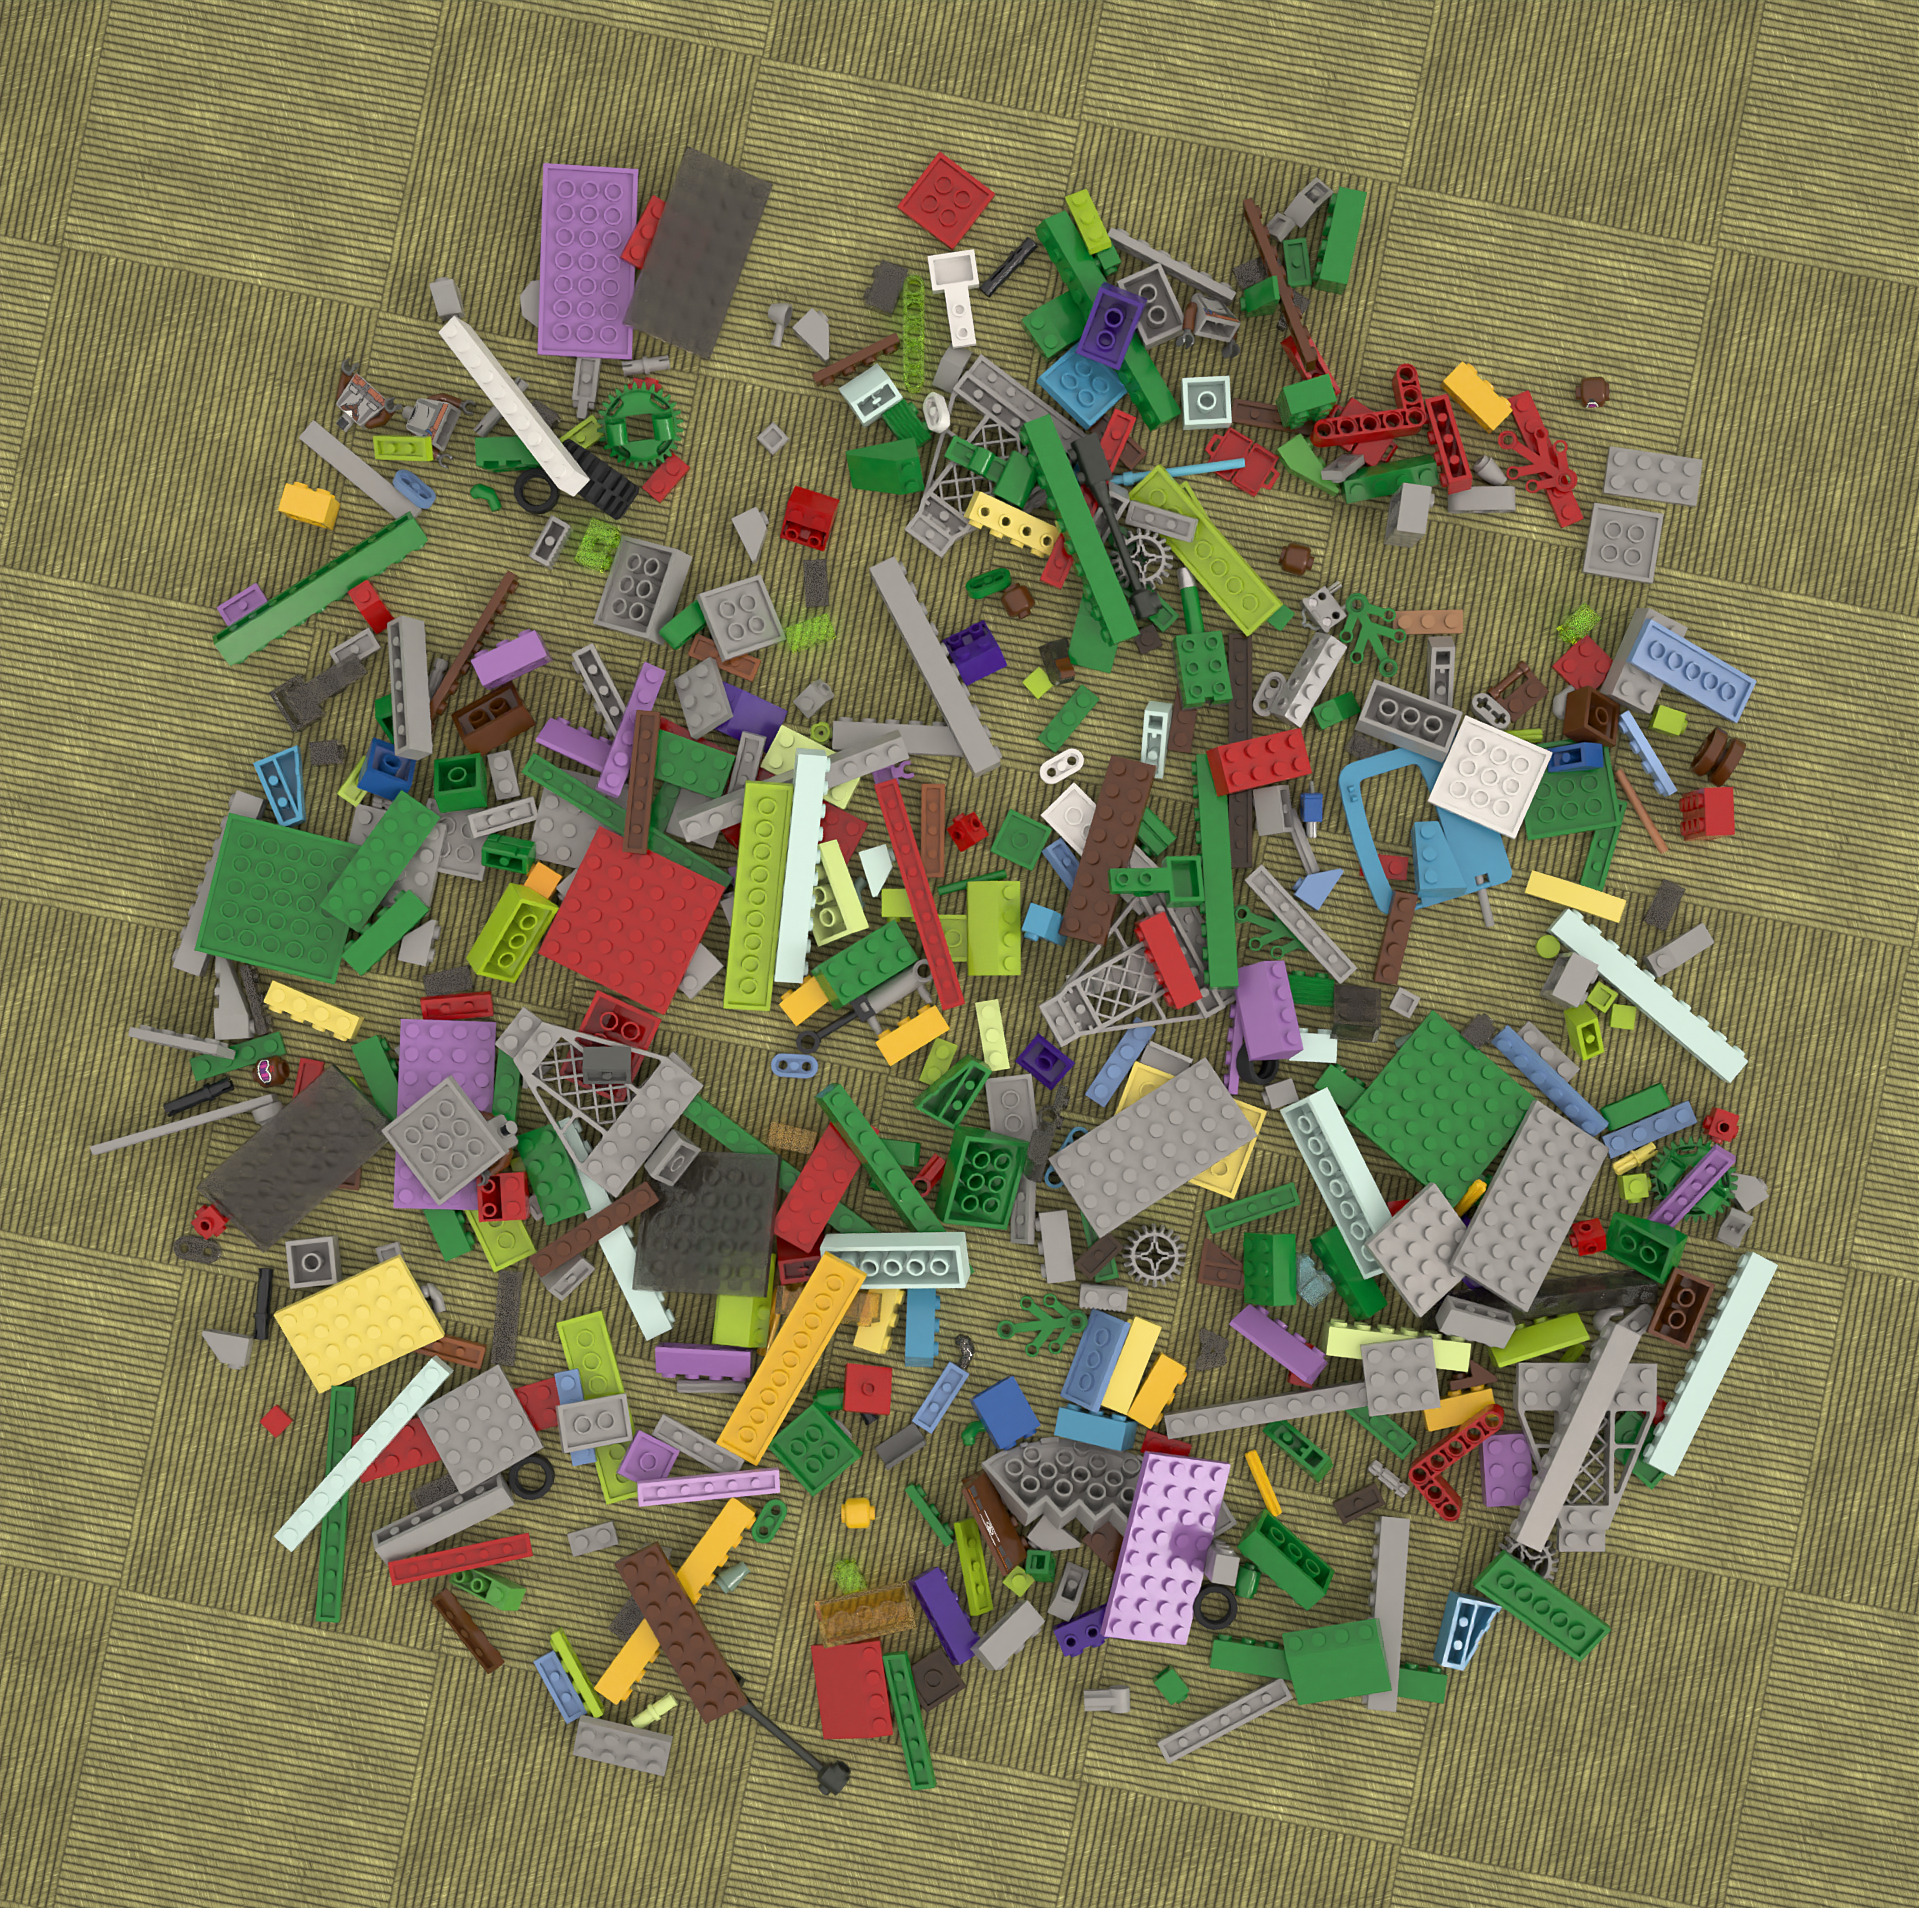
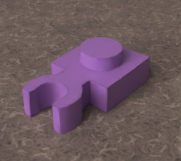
(891, 772)

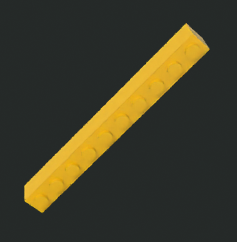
(693, 1574)

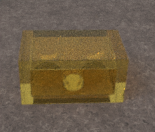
(792, 1137)

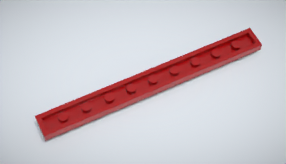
(919, 894)

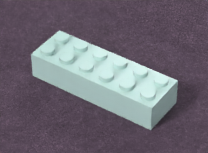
(904, 1258)

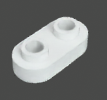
(936, 412)
(1060, 765)

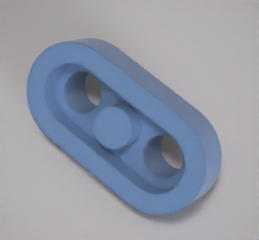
(414, 489)
(794, 1066)

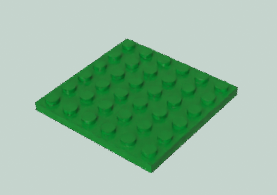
(269, 899)
(1440, 1108)

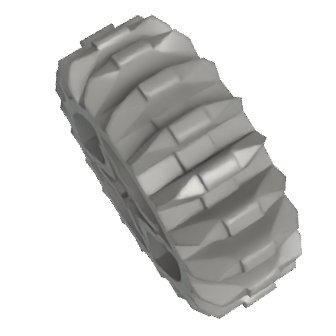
(1152, 559)
(1154, 1276)
(1535, 1557)

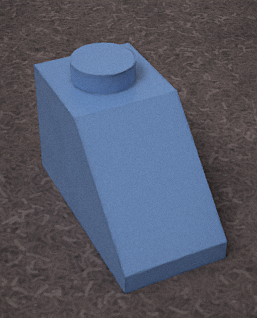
(1316, 887)

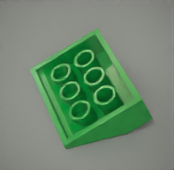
(980, 1178)
(1337, 1661)

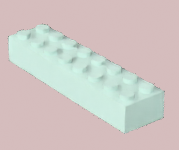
(1339, 1173)

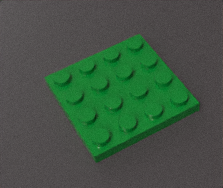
(1573, 800)

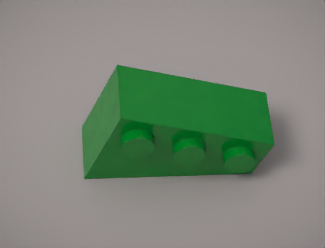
(503, 454)
(954, 1091)

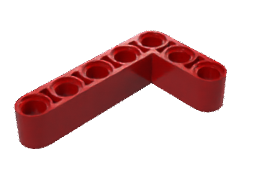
(1378, 420)
(1451, 1455)

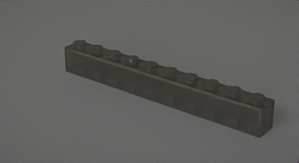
(1565, 1295)

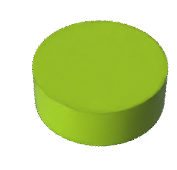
(1547, 946)

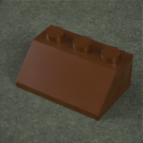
(493, 719)
(1680, 1308)

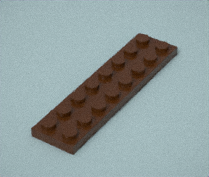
(1107, 847)
(681, 1632)

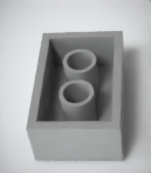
(1162, 314)
(1569, 980)

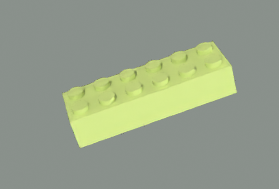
(1345, 1339)

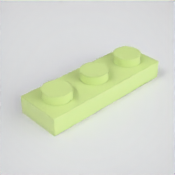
(992, 1034)

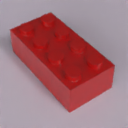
(1258, 762)
(1707, 814)

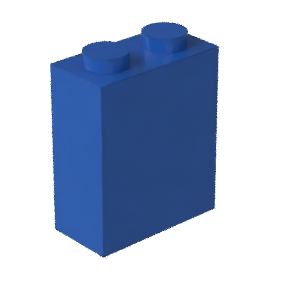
(1005, 1413)

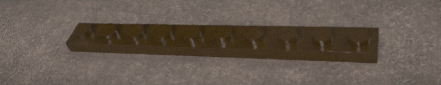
(1240, 730)

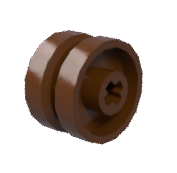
(1717, 757)

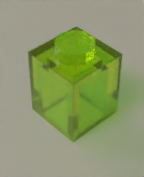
(849, 1576)

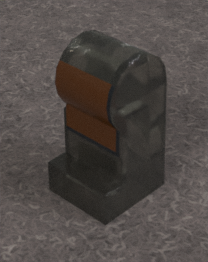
(1057, 661)

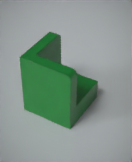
(1280, 617)

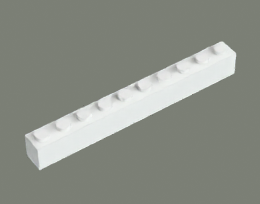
(514, 406)

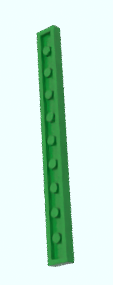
(614, 817)
(335, 1522)

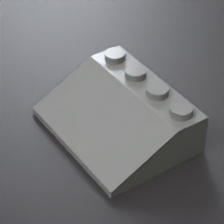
(642, 589)

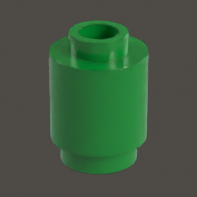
(830, 1398)
(1247, 1580)

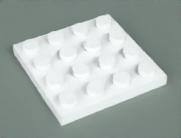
(1489, 777)

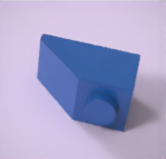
(1576, 757)

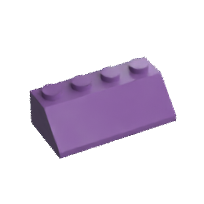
(575, 744)
(1267, 1012)
(1279, 1343)
(704, 1360)

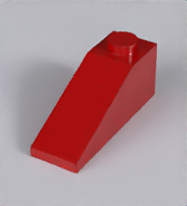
(1320, 366)

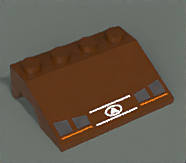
(994, 1521)

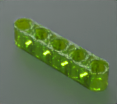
(909, 323)

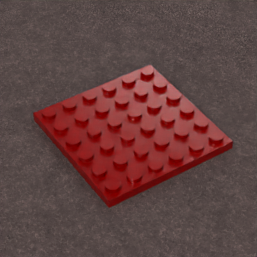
(632, 921)

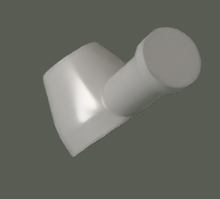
(781, 315)

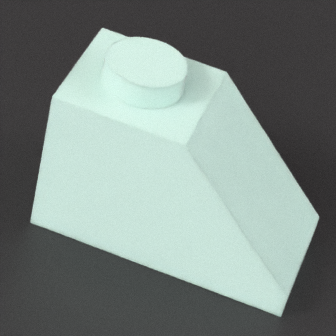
(877, 866)

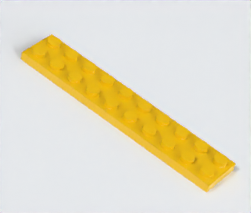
(791, 1358)

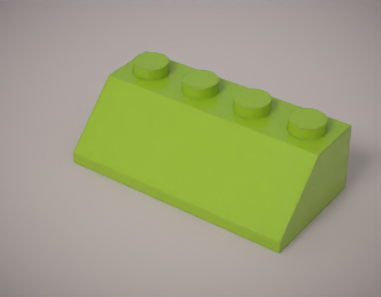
(993, 928)
(511, 933)
(744, 1319)
(1539, 1338)

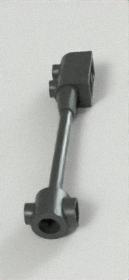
(1094, 474)
(830, 1775)

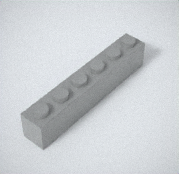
(409, 688)
(918, 738)
(442, 1519)

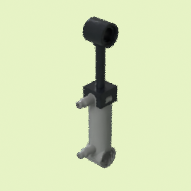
(874, 1002)

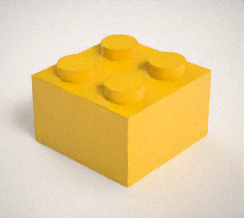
(309, 506)

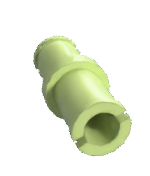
(654, 1711)

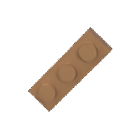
(1428, 622)

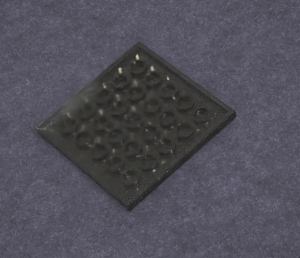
(711, 1228)

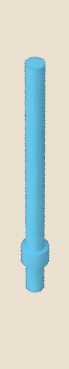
(1128, 478)

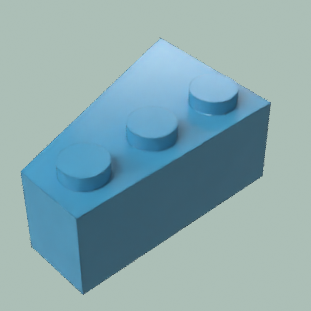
(284, 785)
(1434, 863)
(1043, 924)
(921, 1327)
(1096, 1428)
(1462, 1627)

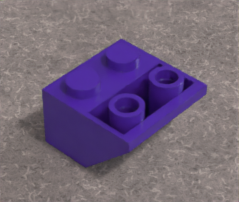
(975, 652)

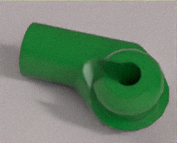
(487, 493)
(971, 1430)

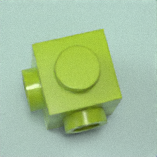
(1633, 1186)

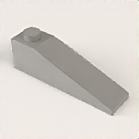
(233, 1016)

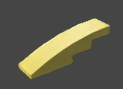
(1575, 896)

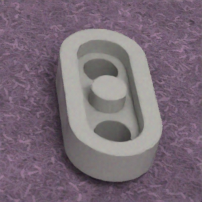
(1267, 693)

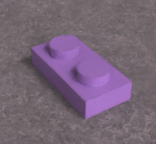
(242, 604)

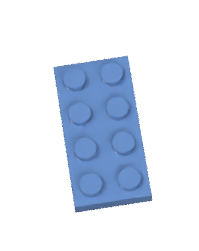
(1095, 1360)

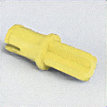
(1634, 1158)

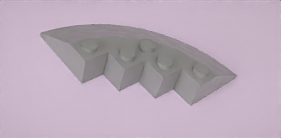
(1066, 1482)

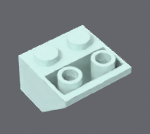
(870, 395)

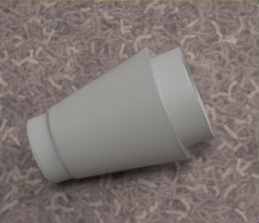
(1489, 471)

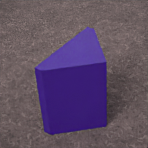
(1044, 1061)

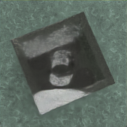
(1355, 1013)

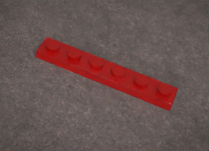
(1527, 420)
(460, 1559)

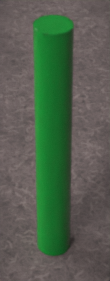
(961, 885)

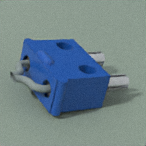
(1311, 810)

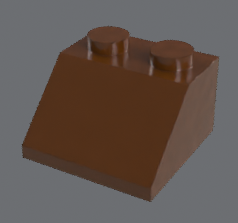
(1591, 717)

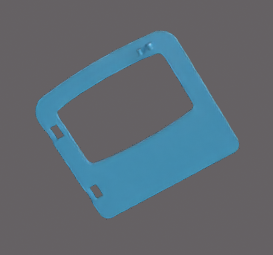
(1472, 845)

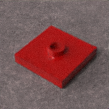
(867, 1389)

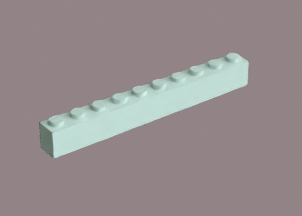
(800, 864)
(1648, 996)
(619, 1247)
(1709, 1363)
(363, 1453)

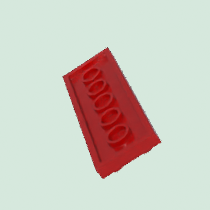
(817, 1191)

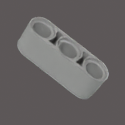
(1483, 500)

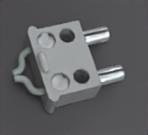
(1321, 611)

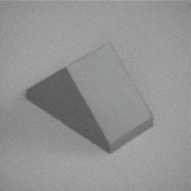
(951, 368)

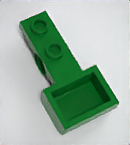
(1012, 478)
(1178, 879)

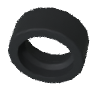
(519, 486)
(1246, 1068)
(529, 1494)
(1230, 1615)

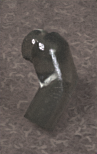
(967, 1349)

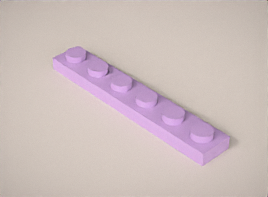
(708, 1486)

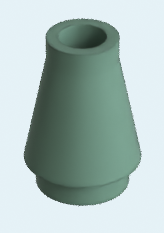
(731, 1577)

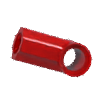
(931, 1173)

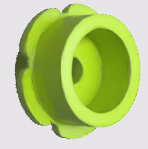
(816, 728)

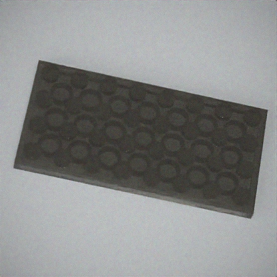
(697, 253)
(297, 1158)

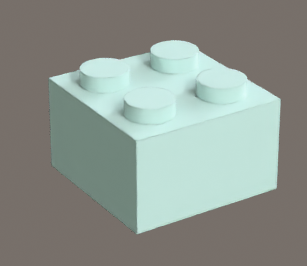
(1206, 402)

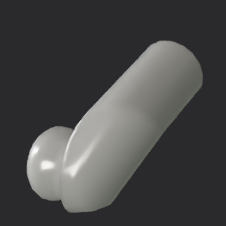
(1559, 702)
(436, 1297)
(1603, 1316)

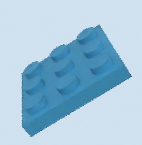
(1082, 387)

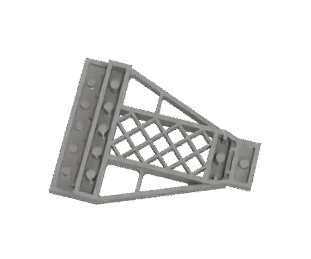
(1008, 407)
(1072, 1014)
(635, 1129)
(1549, 1388)

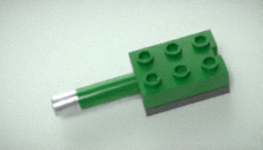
(1199, 655)

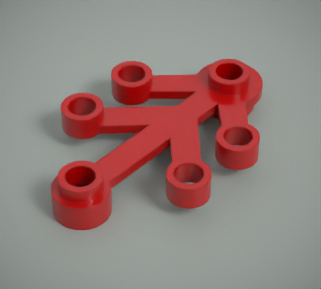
(1540, 463)

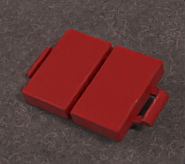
(1372, 450)
(1258, 461)

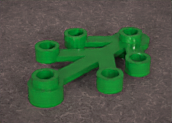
(1370, 630)
(1278, 931)
(1046, 1324)

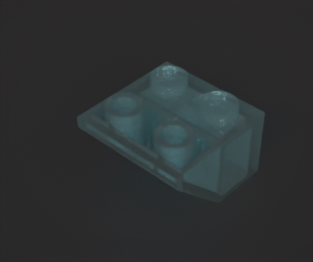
(1311, 1284)

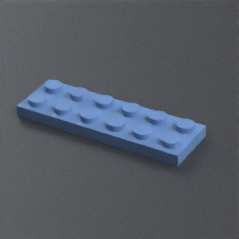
(1691, 670)

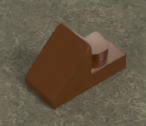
(1476, 1376)

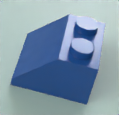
(384, 772)

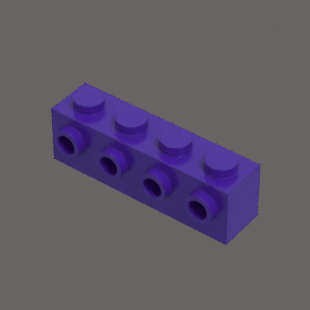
(945, 1614)
(1081, 1631)

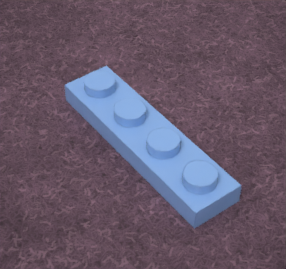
(1650, 763)

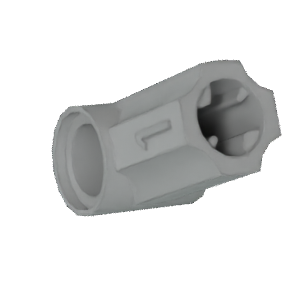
(1114, 1699)

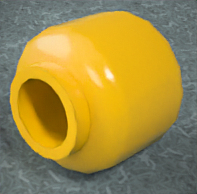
(857, 1513)

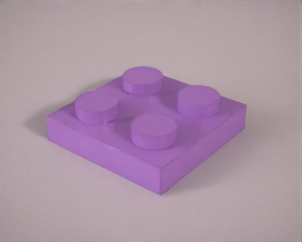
(647, 1458)

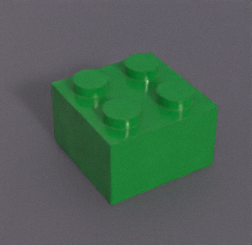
(460, 783)

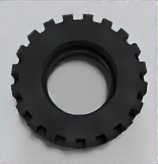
(606, 486)

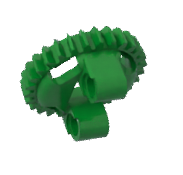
(637, 402)
(1672, 1167)

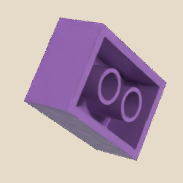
(511, 659)
(1505, 1468)

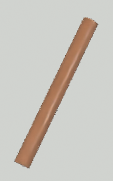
(1641, 811)

